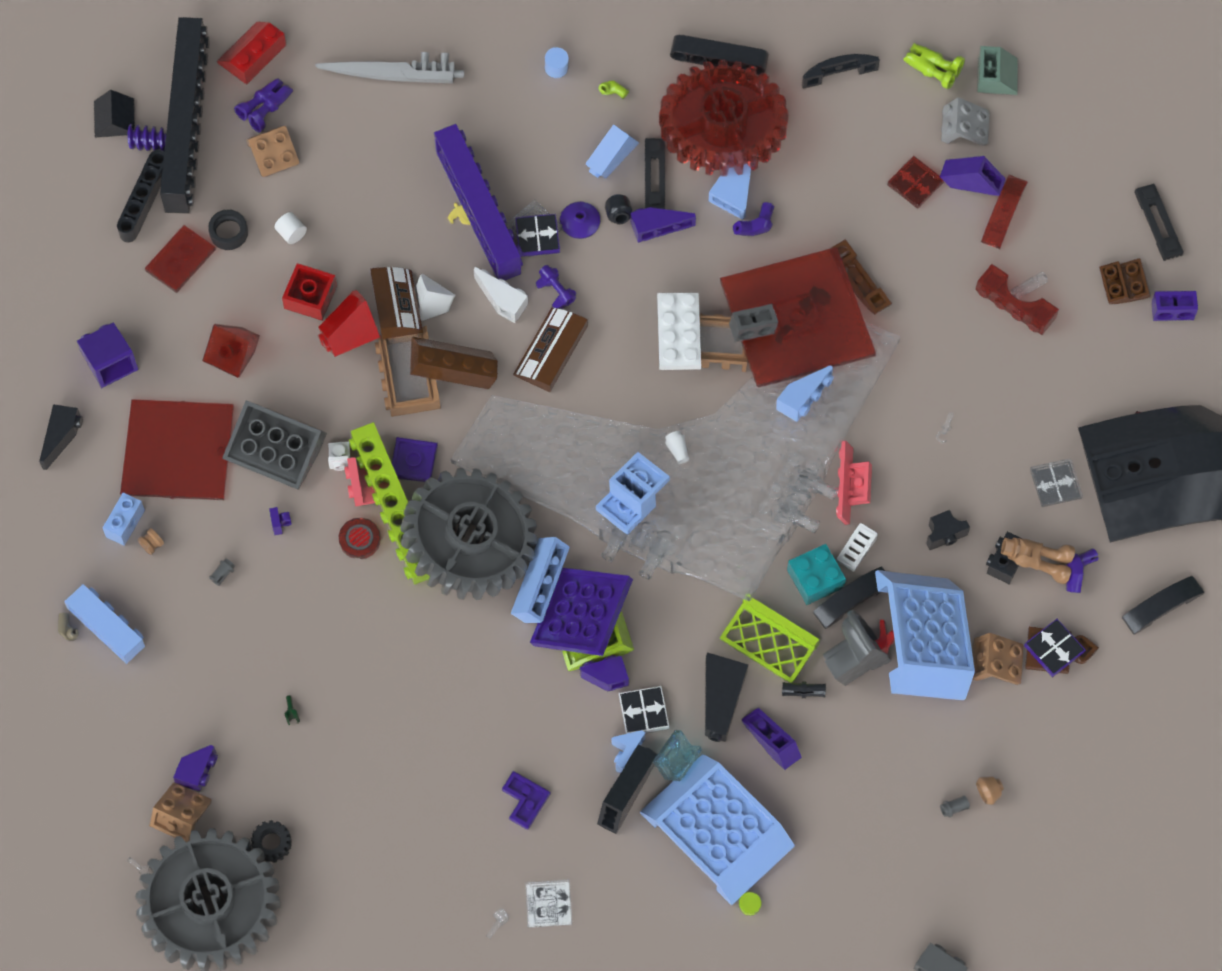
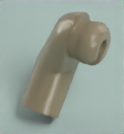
(65, 629)

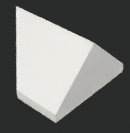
(432, 298)

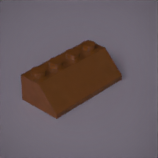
(453, 363)

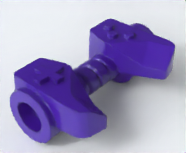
(550, 277)

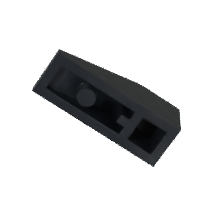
(60, 432)

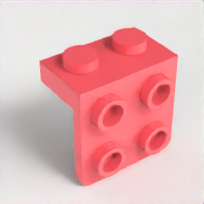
(359, 489)

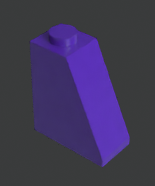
(973, 175)

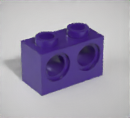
(1174, 305)

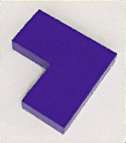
(530, 797)

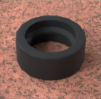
(228, 243)

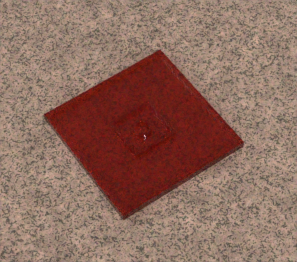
(814, 313)

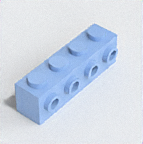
(540, 580)
(104, 623)

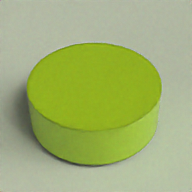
(749, 903)

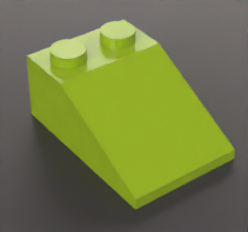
(618, 645)

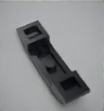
(863, 62)
(847, 599)
(1162, 603)

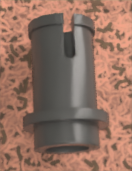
(222, 571)
(954, 806)

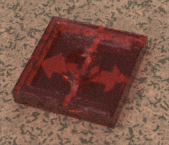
(915, 182)

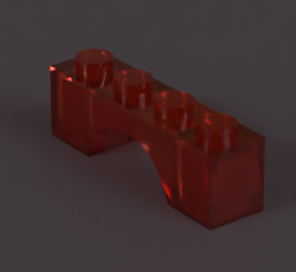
(1036, 314)

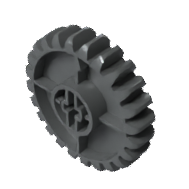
(470, 565)
(234, 927)

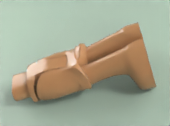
(1028, 554)

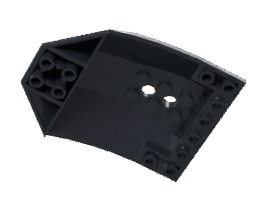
(1175, 494)

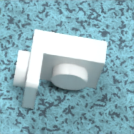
(338, 455)

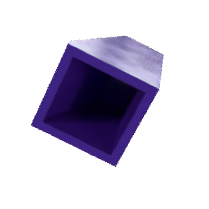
(107, 354)

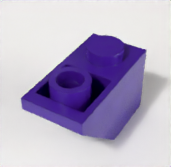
(606, 674)
(194, 768)

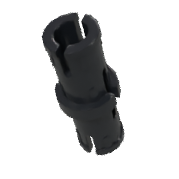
(804, 689)

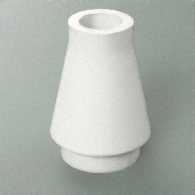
(677, 445)

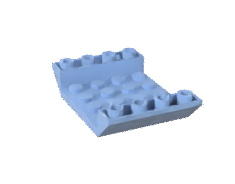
(928, 636)
(719, 827)

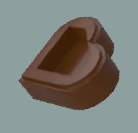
(1090, 649)

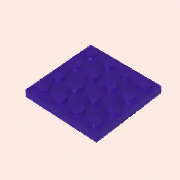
(582, 611)

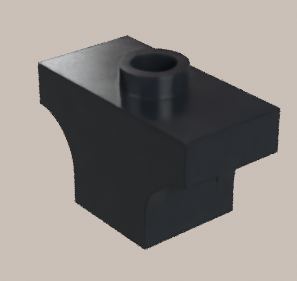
(946, 530)

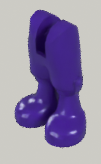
(271, 95)

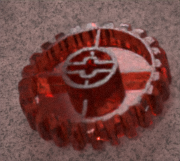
(723, 118)

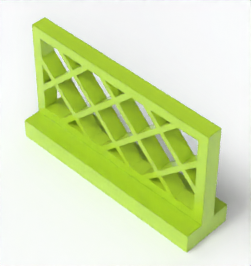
(779, 623)

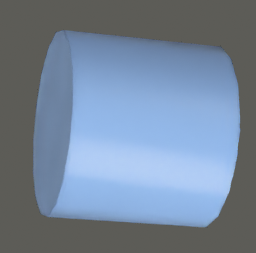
(556, 62)

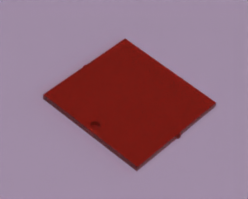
(177, 449)

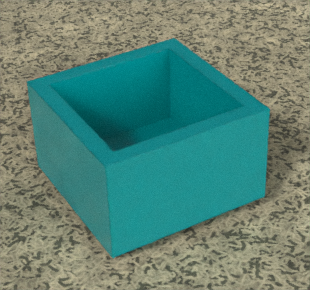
(816, 574)

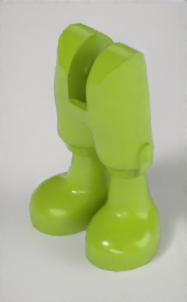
(927, 60)

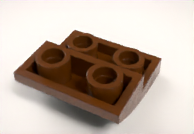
(1125, 281)

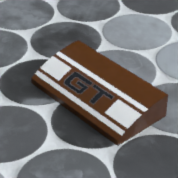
(396, 302)
(551, 348)

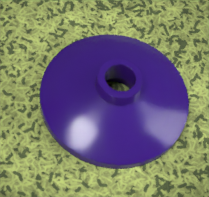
(582, 227)

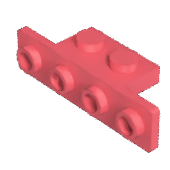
(854, 483)

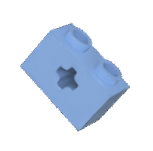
(123, 519)

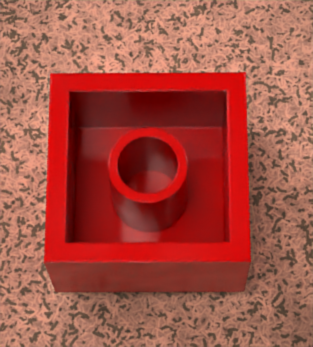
(309, 291)

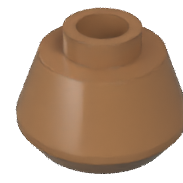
(989, 789)

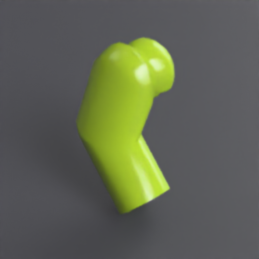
(613, 87)

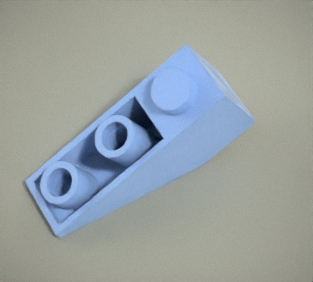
(799, 395)

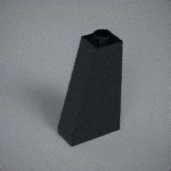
(722, 691)
(626, 789)

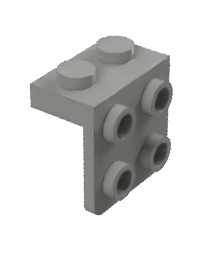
(965, 121)

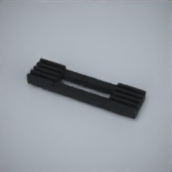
(654, 149)
(1170, 246)

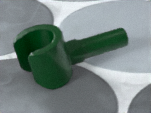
(291, 713)

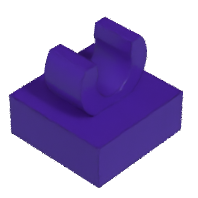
(279, 520)

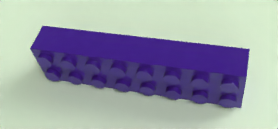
(478, 203)

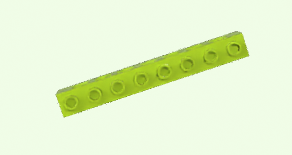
(369, 436)

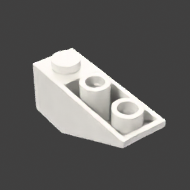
(504, 298)

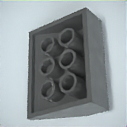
(274, 445)

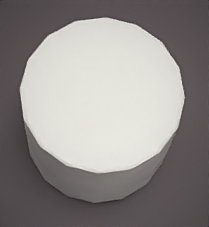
(290, 228)

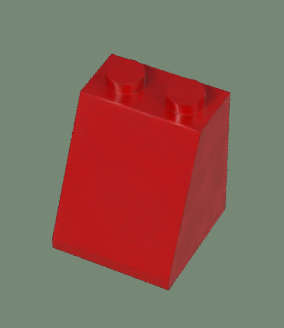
(348, 326)

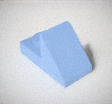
(627, 744)

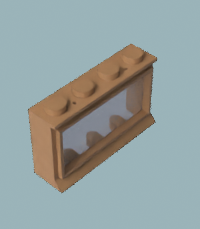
(719, 344)
(405, 392)

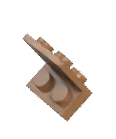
(273, 151)
(997, 658)
(178, 811)

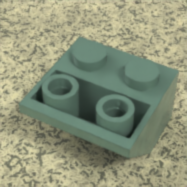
(997, 71)

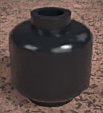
(618, 209)

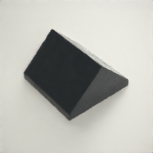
(113, 114)

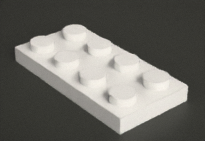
(679, 331)

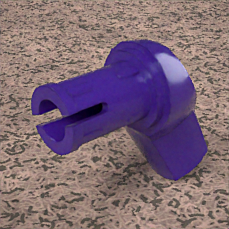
(757, 226)
(1076, 565)

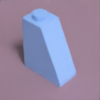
(611, 152)
(732, 192)

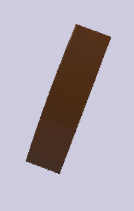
(861, 283)

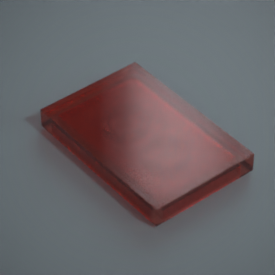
(180, 259)

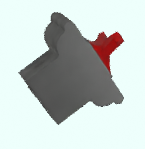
(860, 649)

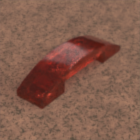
(1004, 211)

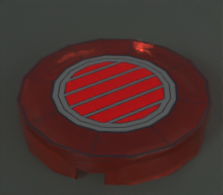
(359, 538)

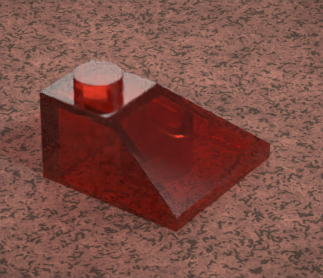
(230, 348)

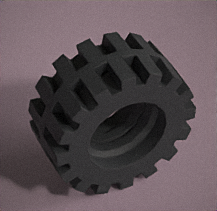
(269, 828)

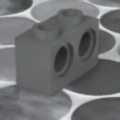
(753, 323)

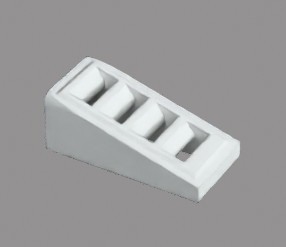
(867, 533)

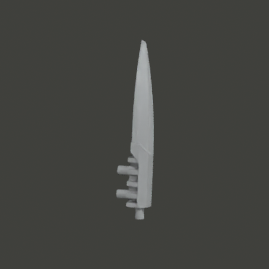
(402, 71)

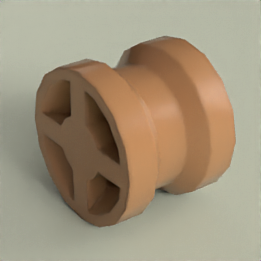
(150, 541)

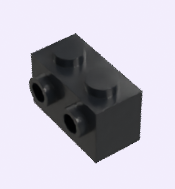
(999, 564)

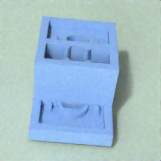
(632, 493)

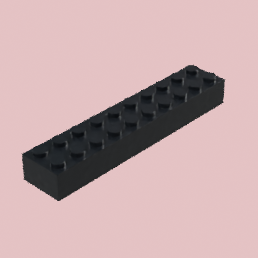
(184, 115)

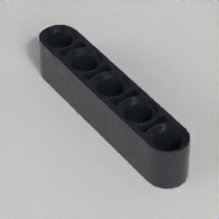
(701, 50)
(138, 203)

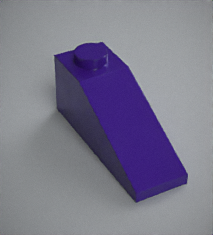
(656, 222)
(772, 738)

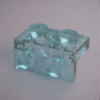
(676, 757)

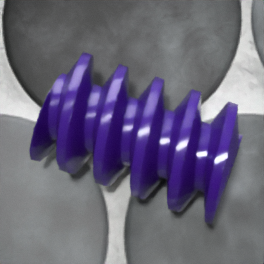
(146, 138)

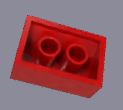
(253, 51)

